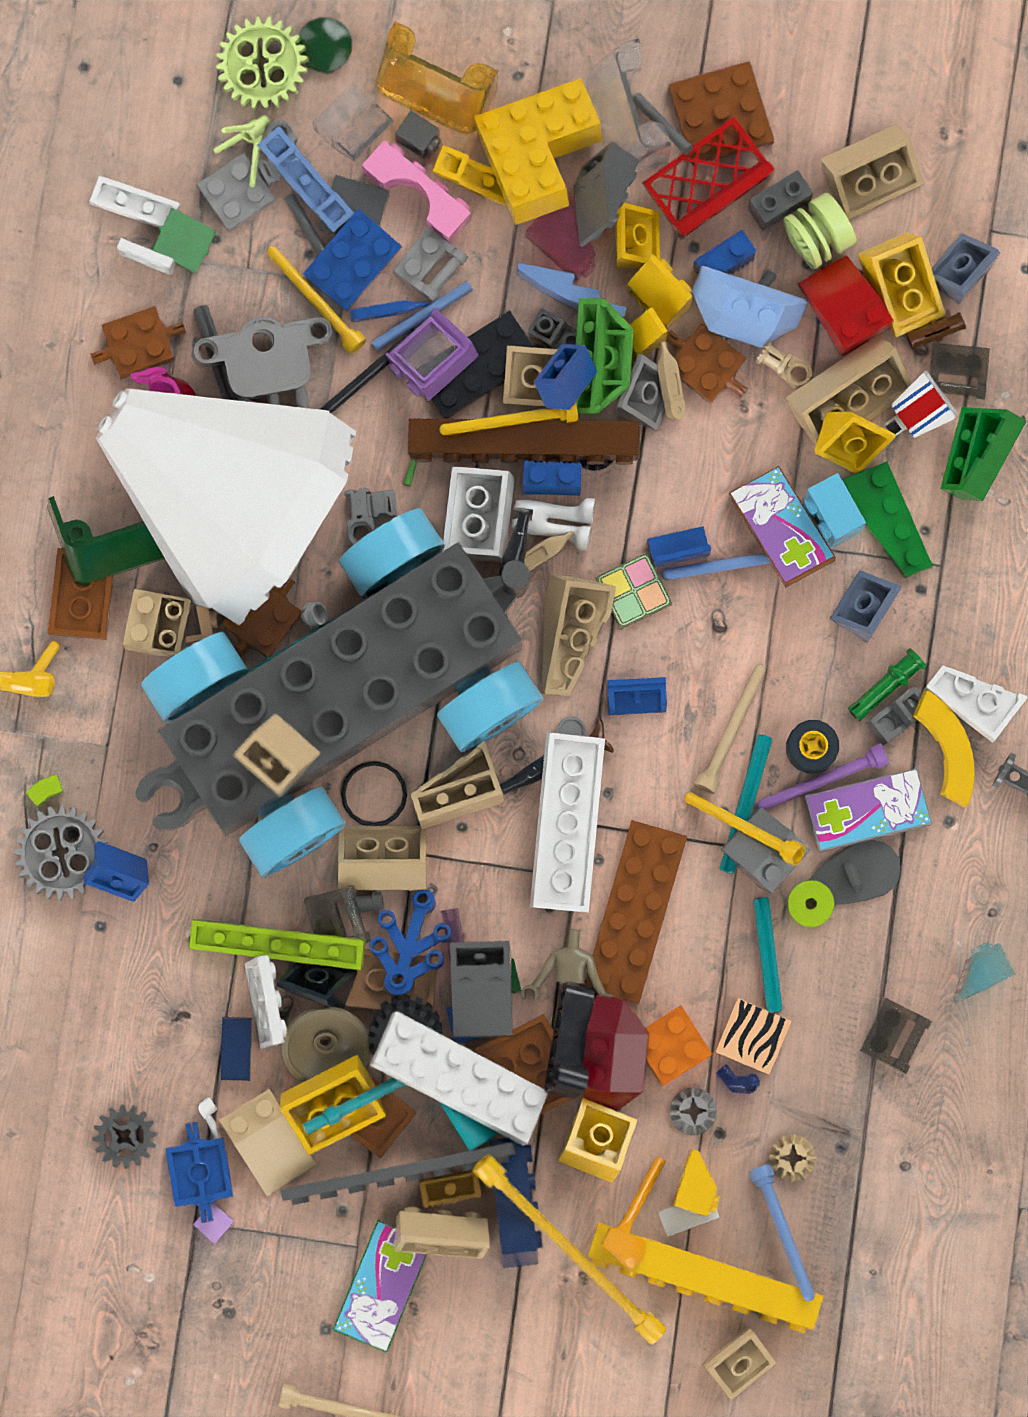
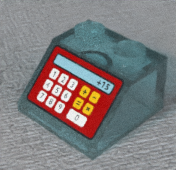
(982, 970)

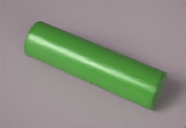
(410, 472)

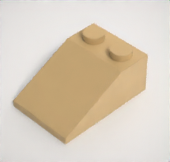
(267, 1142)

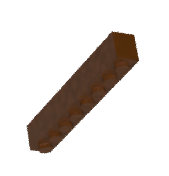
(532, 441)

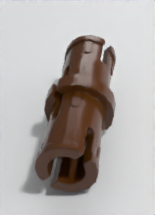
(935, 332)

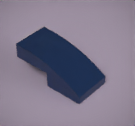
(236, 1048)

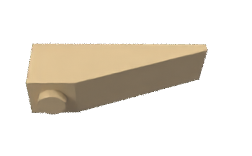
(572, 620)

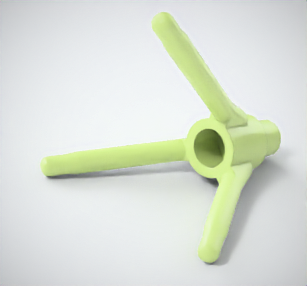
(251, 133)

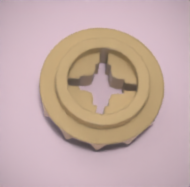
(802, 1168)

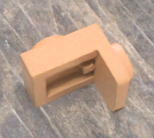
(207, 622)

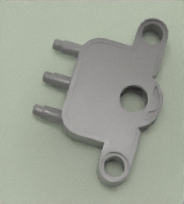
(267, 374)

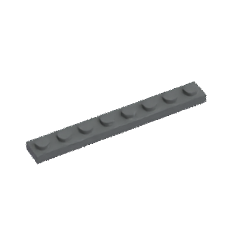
(386, 1176)

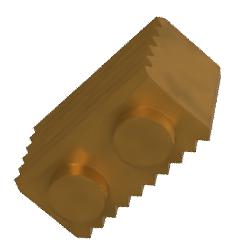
(449, 1188)

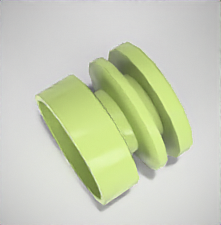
(822, 229)

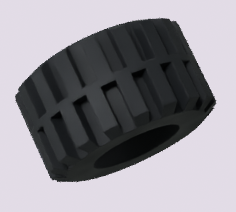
(413, 1009)

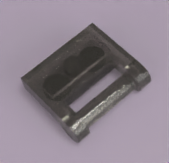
(960, 361)
(326, 917)
(886, 1032)

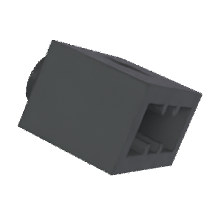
(780, 200)

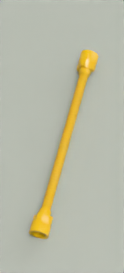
(645, 1323)

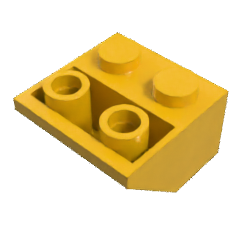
(659, 289)

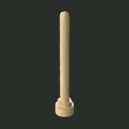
(708, 778)
(292, 1397)

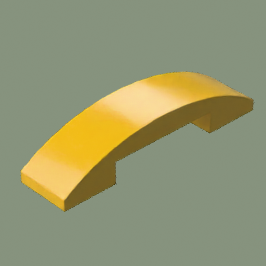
(468, 174)

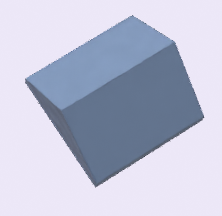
(963, 266)
(865, 604)

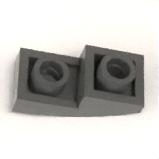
(552, 330)

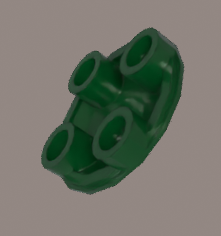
(326, 44)

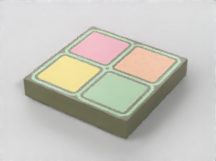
(637, 591)

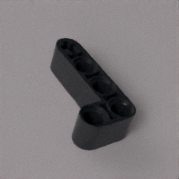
(565, 1065)

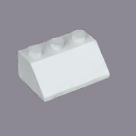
(479, 512)

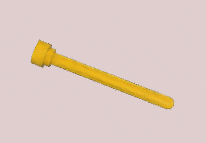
(351, 339)
(509, 419)
(791, 851)

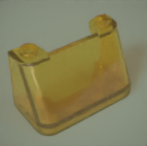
(431, 89)

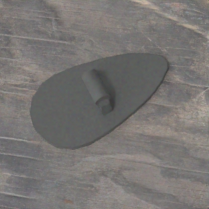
(860, 873)

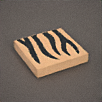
(753, 1036)

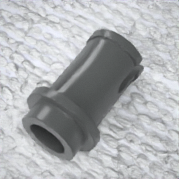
(370, 902)

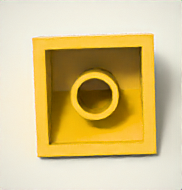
(597, 1140)
(696, 1187)

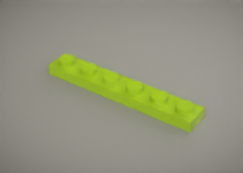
(277, 943)

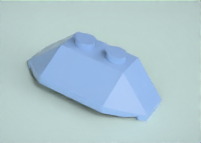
(745, 308)

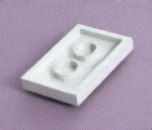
(265, 1002)

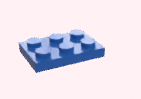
(352, 260)

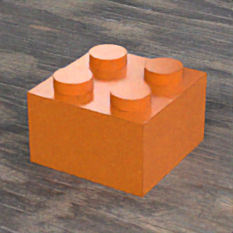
(674, 1046)

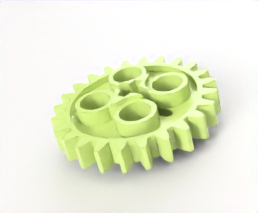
(287, 60)

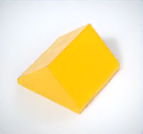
(636, 235)
(851, 440)

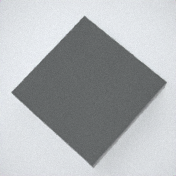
(360, 196)

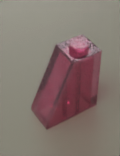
(558, 239)

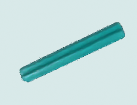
(767, 954)

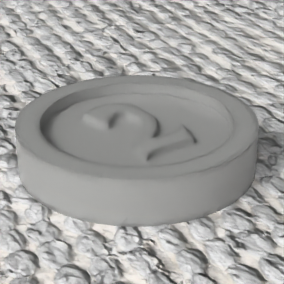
(571, 726)

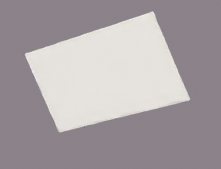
(678, 1220)

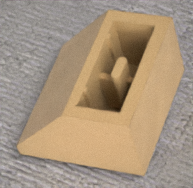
(156, 623)
(277, 755)

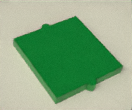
(183, 240)

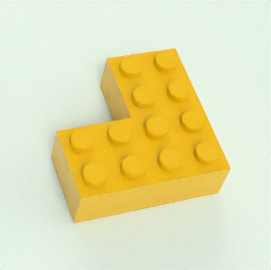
(527, 138)

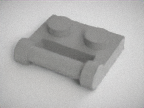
(423, 258)

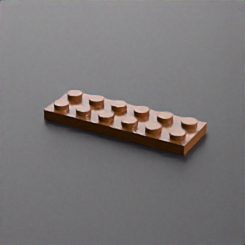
(636, 909)

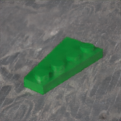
(888, 518)

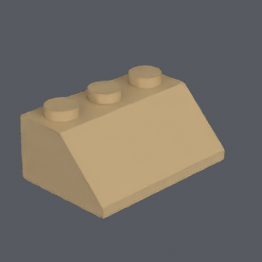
(872, 171)
(382, 857)
(441, 1233)

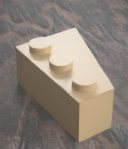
(459, 790)

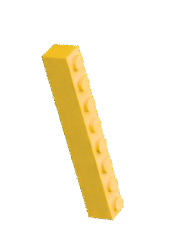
(714, 1280)

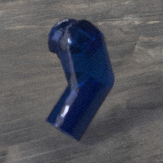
(738, 1084)

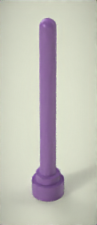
(874, 758)

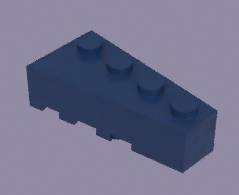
(516, 1230)

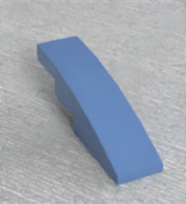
(559, 286)

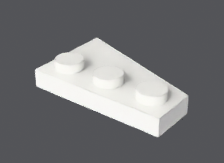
(977, 703)

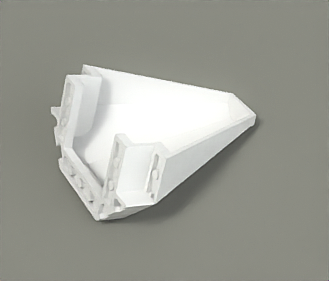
(227, 487)

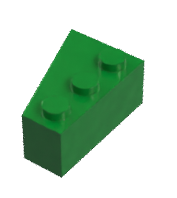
(979, 451)

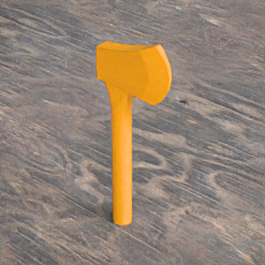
(617, 1240)

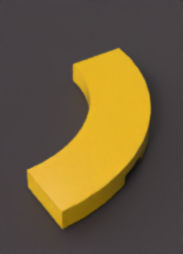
(957, 751)

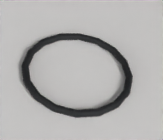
(368, 765)

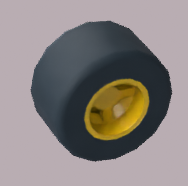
(816, 737)

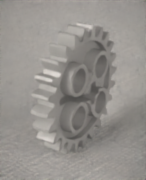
(35, 859)

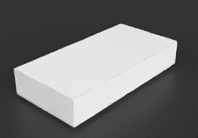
(146, 256)

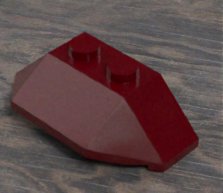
(614, 1053)

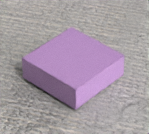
(215, 1229)

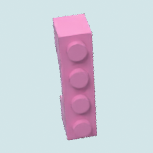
(390, 168)

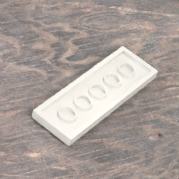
(567, 822)
(459, 1078)

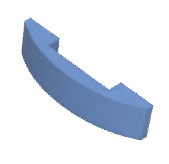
(305, 179)

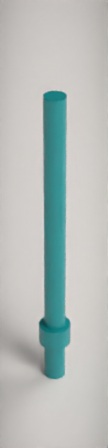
(333, 1114)

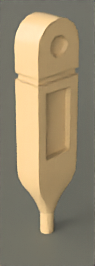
(670, 385)
(545, 551)

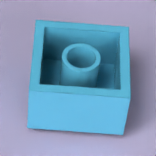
(834, 511)

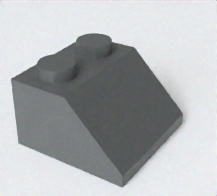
(758, 860)

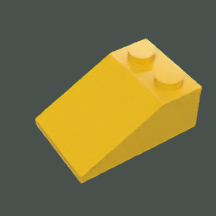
(903, 281)

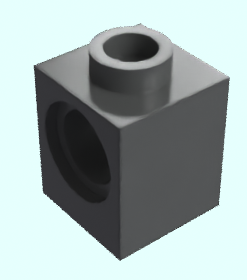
(418, 135)

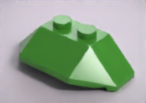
(610, 348)

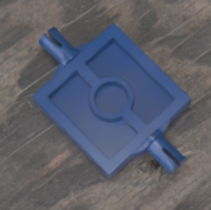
(199, 1172)

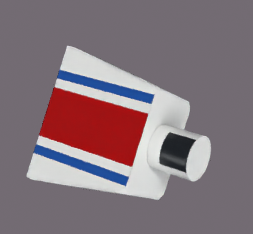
(920, 408)

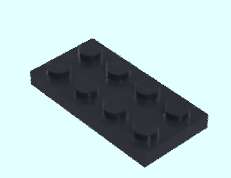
(487, 369)

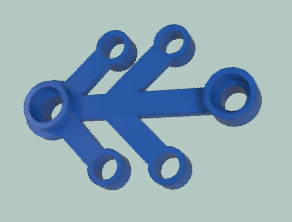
(410, 946)

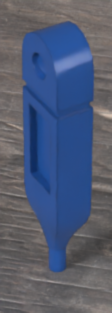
(384, 310)

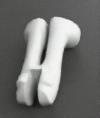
(543, 510)

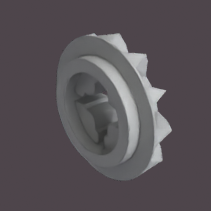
(682, 1101)

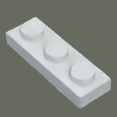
(132, 202)

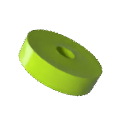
(810, 916)

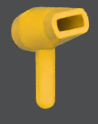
(33, 682)

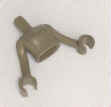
(570, 967)

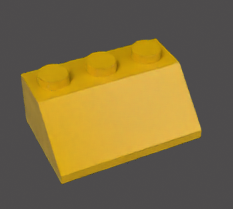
(328, 1089)

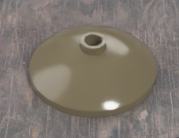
(309, 1055)

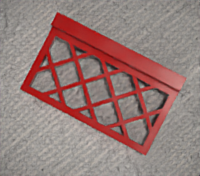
(721, 199)

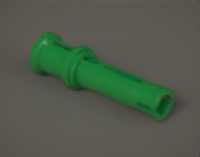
(897, 676)

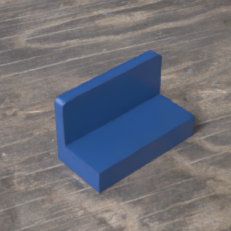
(678, 547)
(117, 872)

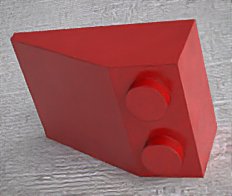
(846, 305)

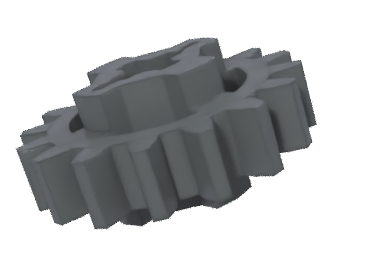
(115, 1147)

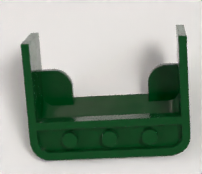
(104, 555)

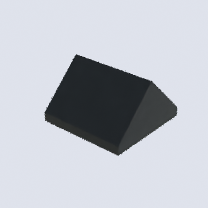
(319, 983)

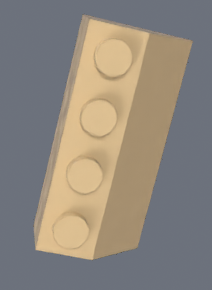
(859, 383)

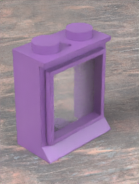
(431, 356)

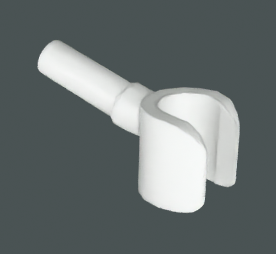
(207, 1108)

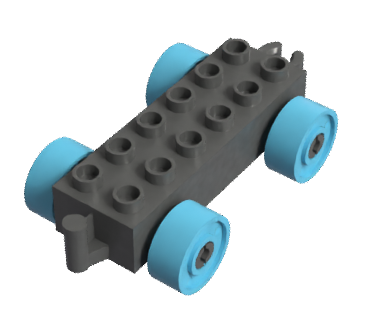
(411, 643)

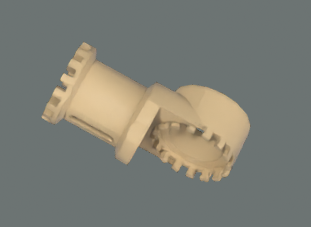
(783, 364)

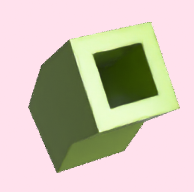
(45, 789)

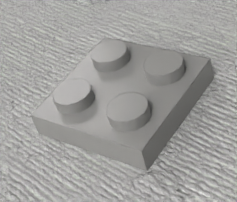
(231, 195)

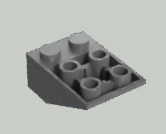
(602, 190)
(481, 988)

